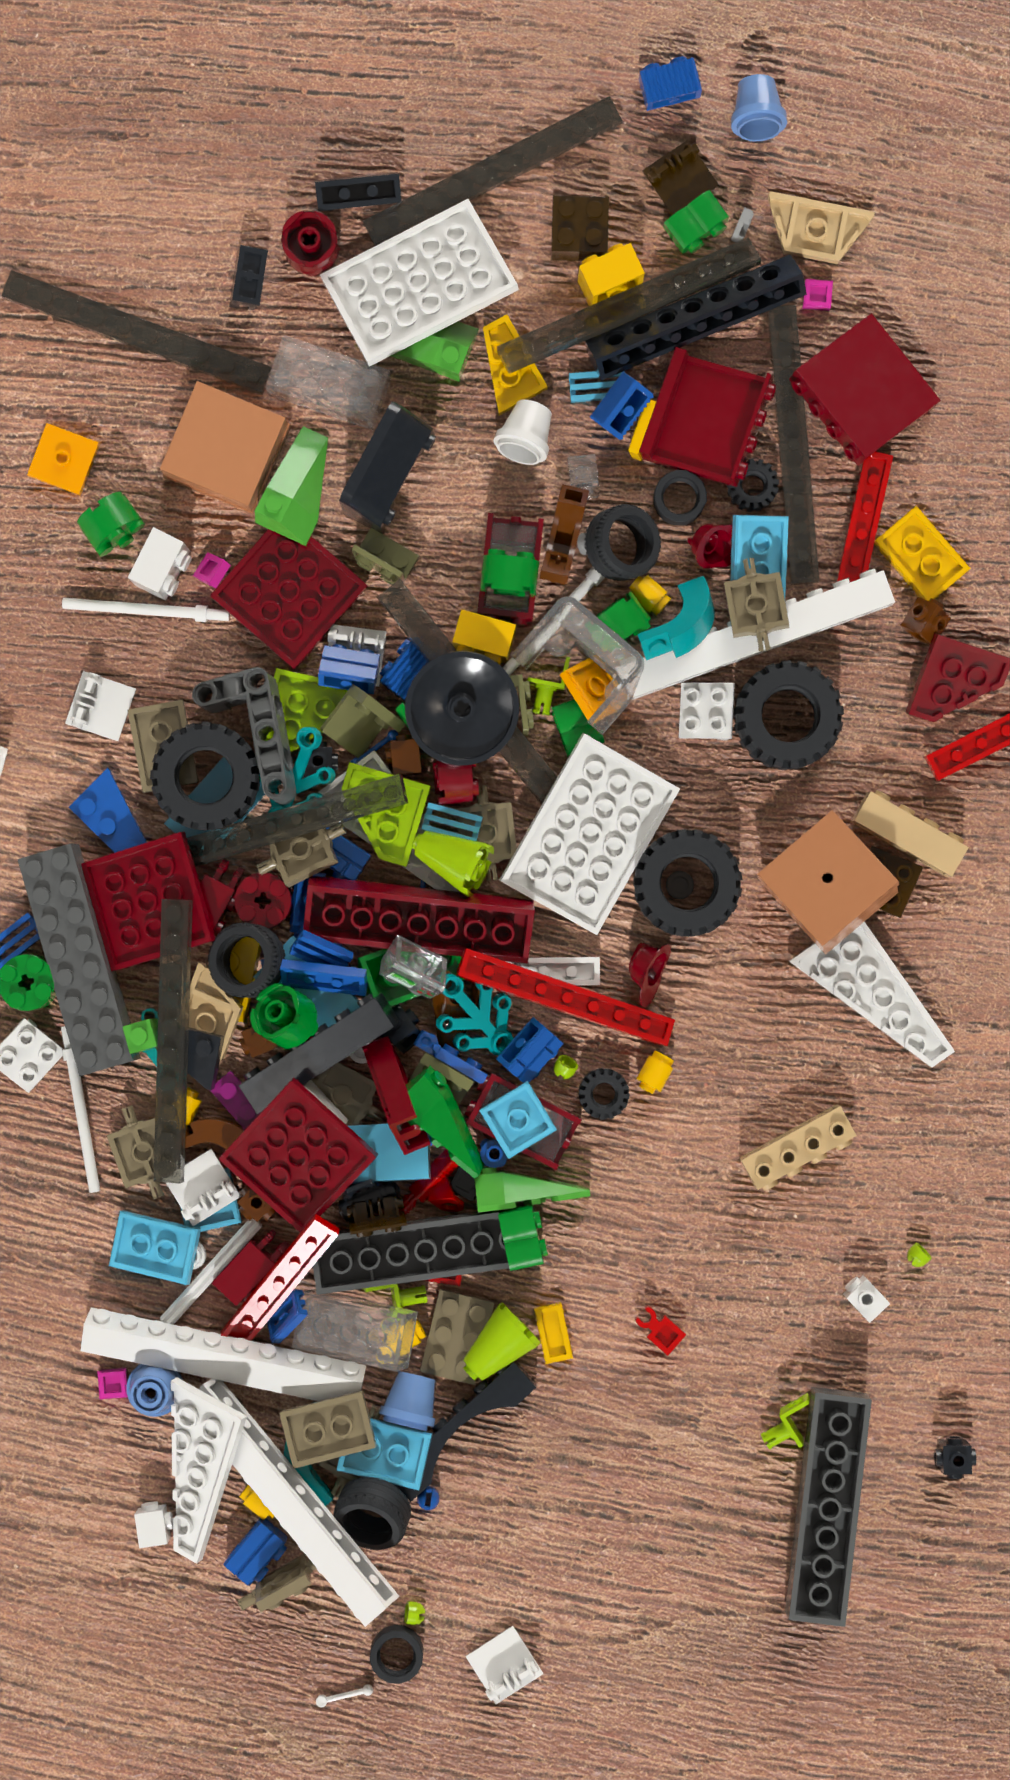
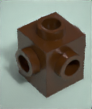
(925, 619)
(249, 1210)

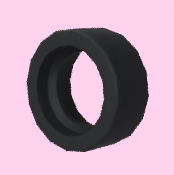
(680, 476)
(410, 1671)

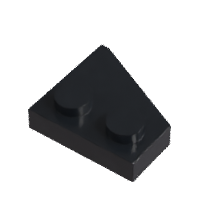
(204, 1056)

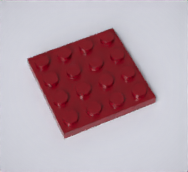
(289, 594)
(129, 895)
(298, 1155)

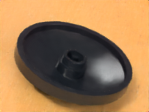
(461, 707)

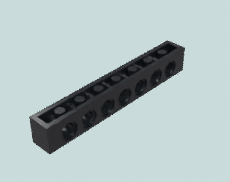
(696, 317)

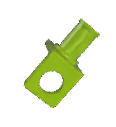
(545, 691)
(405, 1296)
(787, 1427)

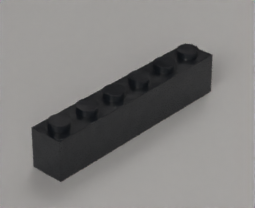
(321, 1051)

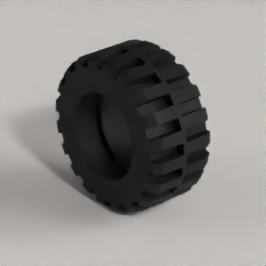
(826, 715)
(168, 765)
(725, 875)

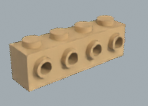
(909, 834)
(797, 1147)

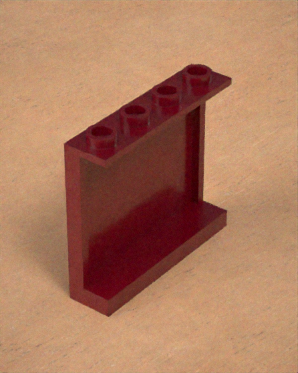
(863, 389)
(707, 418)

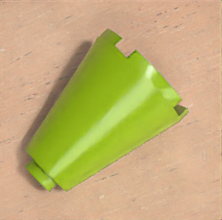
(455, 859)
(499, 1344)

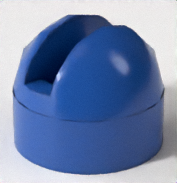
(421, 1498)

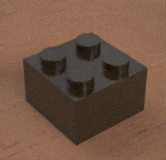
(579, 227)

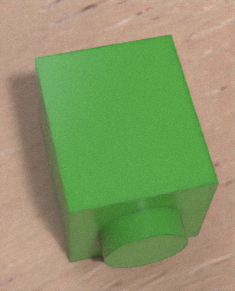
(141, 1035)

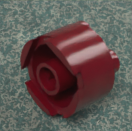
(311, 227)
(454, 783)
(253, 888)

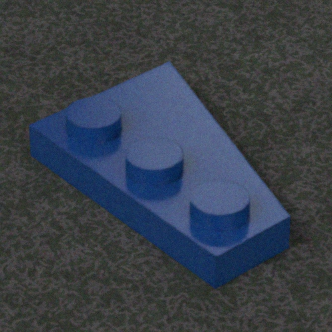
(107, 814)

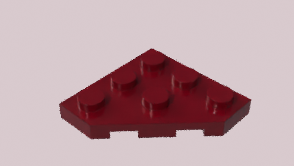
(955, 677)

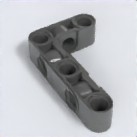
(265, 716)

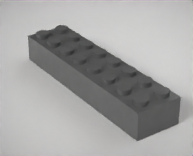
(77, 958)
(417, 1252)
(828, 1506)

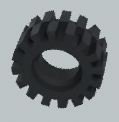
(762, 500)
(620, 1099)

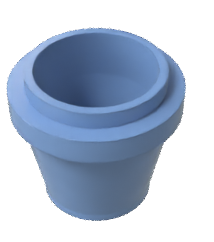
(758, 109)
(151, 1377)
(410, 1402)

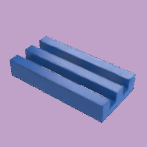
(27, 917)
(319, 955)
(290, 1316)

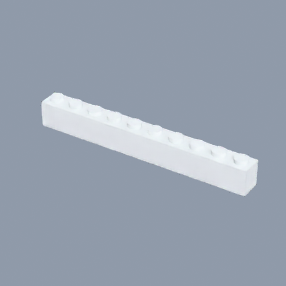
(805, 617)
(219, 1356)
(306, 1517)

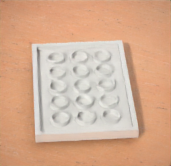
(419, 282)
(589, 834)

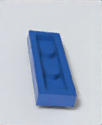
(324, 977)

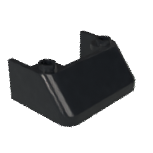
(385, 467)

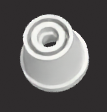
(525, 433)

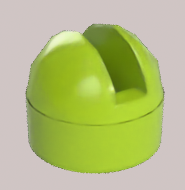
(565, 1066)
(918, 1255)
(412, 1612)

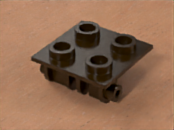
(680, 176)
(906, 873)
(364, 1225)

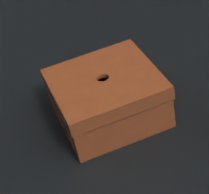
(225, 448)
(829, 882)

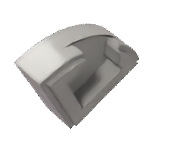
(742, 225)

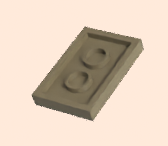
(149, 729)
(453, 1331)
(328, 1429)

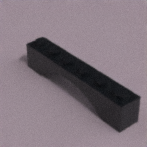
(504, 1389)

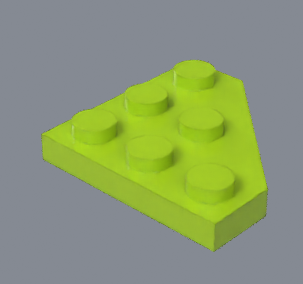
(304, 703)
(395, 828)

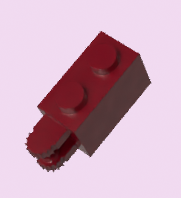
(220, 896)
(247, 1269)

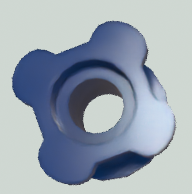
(486, 1145)

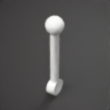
(322, 1700)

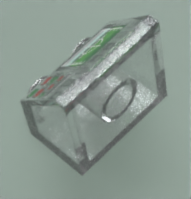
(414, 968)

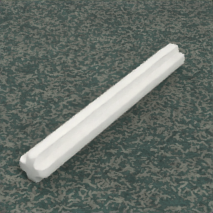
(210, 1272)

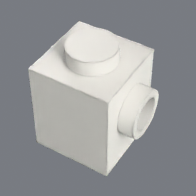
(865, 1298)
(153, 1524)

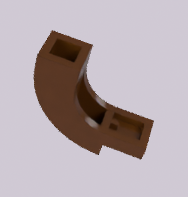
(564, 534)
(214, 1131)

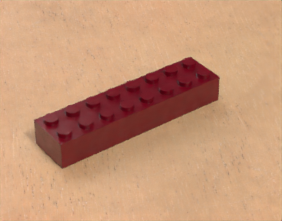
(431, 918)

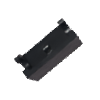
(248, 277)

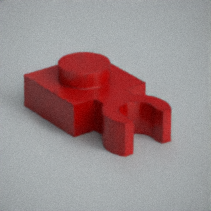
(663, 1332)

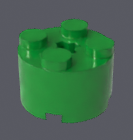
(110, 523)
(509, 573)
(625, 617)
(14, 975)
(284, 1016)

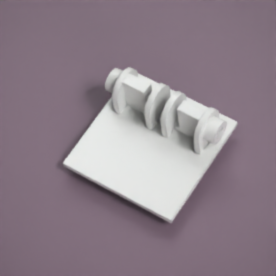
(357, 639)
(100, 706)
(706, 711)
(28, 1055)
(204, 1188)
(504, 1665)

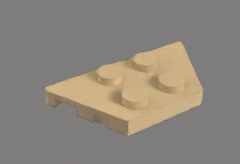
(816, 227)
(212, 1008)

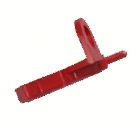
(436, 1188)

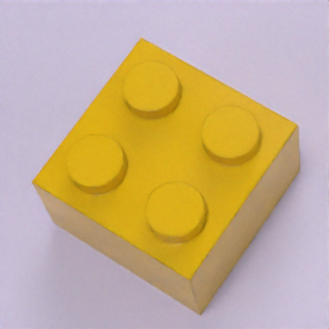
(610, 273)
(484, 636)

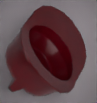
(712, 545)
(647, 969)

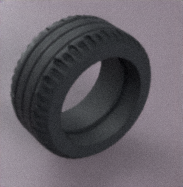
(646, 539)
(220, 959)
(379, 1497)

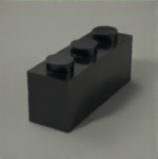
(358, 191)

